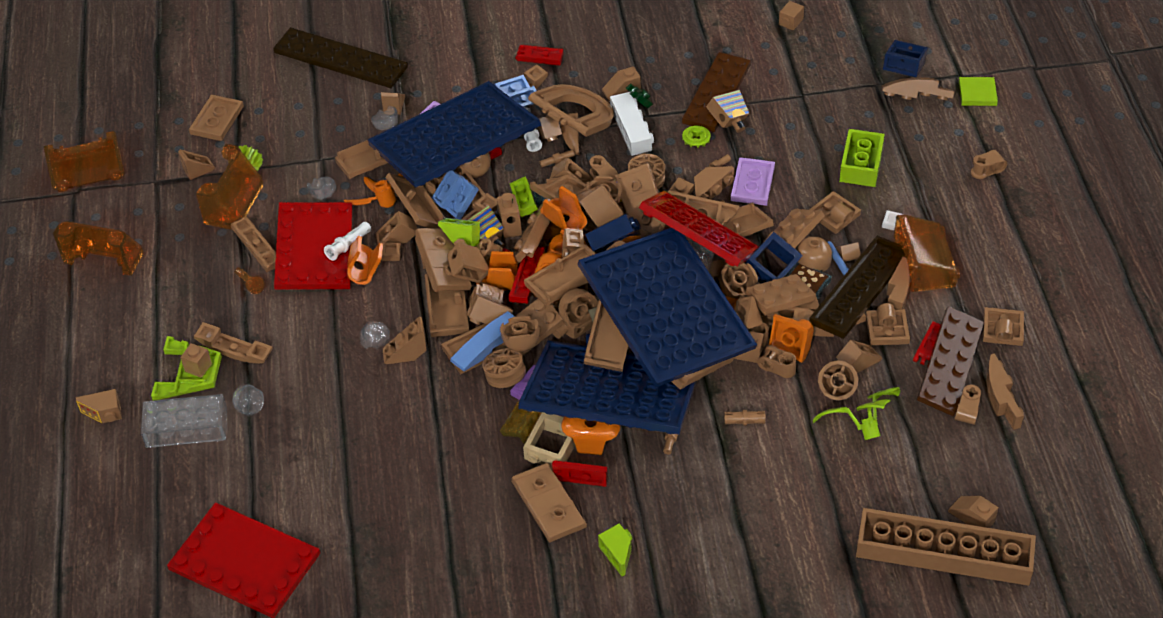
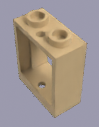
(537, 455)

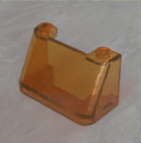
(85, 163)
(233, 193)
(79, 239)
(926, 253)

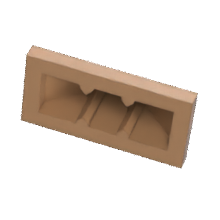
(748, 312)

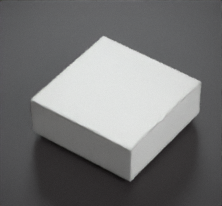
(889, 220)

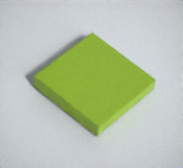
(978, 91)

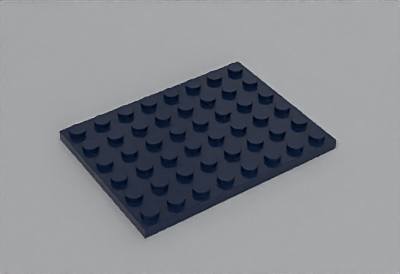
(453, 133)
(666, 306)
(627, 398)

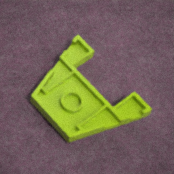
(186, 382)

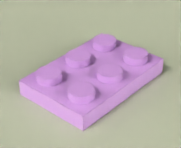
(753, 181)

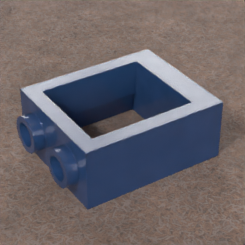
(913, 58)
(616, 230)
(781, 250)

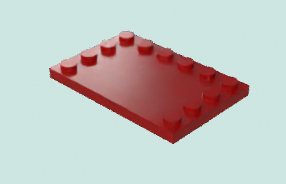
(699, 228)
(300, 245)
(244, 560)

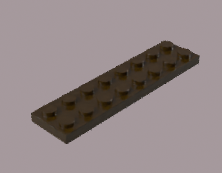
(340, 57)
(858, 287)

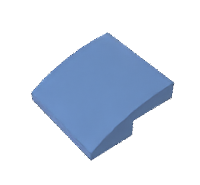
(517, 89)
(455, 194)

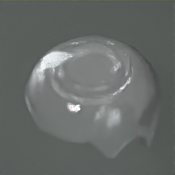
(386, 119)
(322, 188)
(374, 335)
(248, 399)

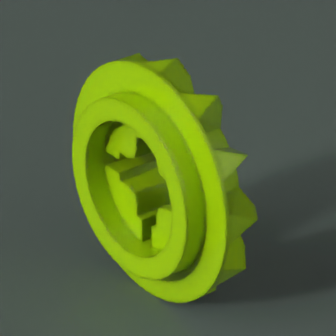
(697, 131)

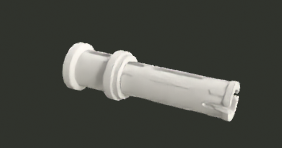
(532, 138)
(342, 244)

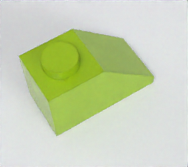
(461, 229)
(616, 546)

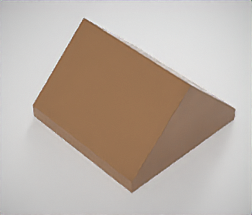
(599, 205)

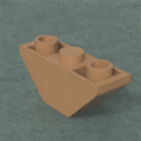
(712, 181)
(406, 345)

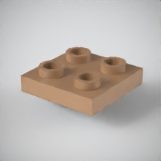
(837, 212)
(887, 326)
(1003, 326)

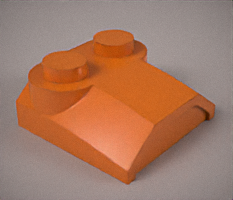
(792, 336)

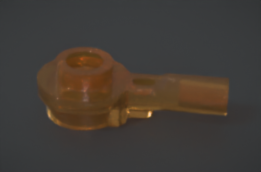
(253, 284)

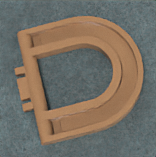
(587, 125)

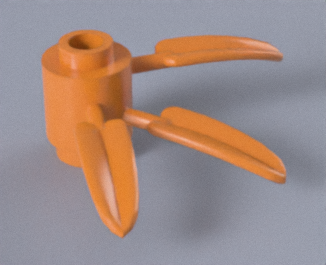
(382, 190)

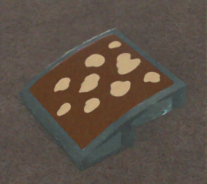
(813, 278)

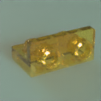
(520, 423)

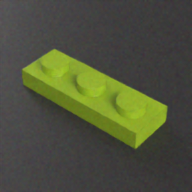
(524, 196)

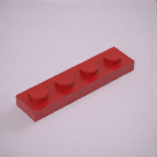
(519, 292)

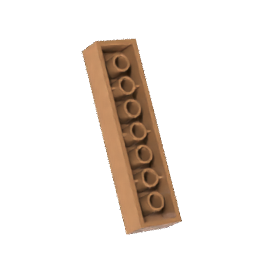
(946, 546)

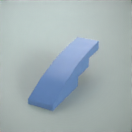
(480, 344)

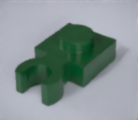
(641, 95)

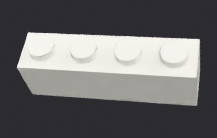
(631, 123)

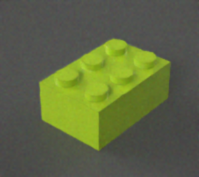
(862, 157)

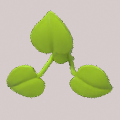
(869, 426)

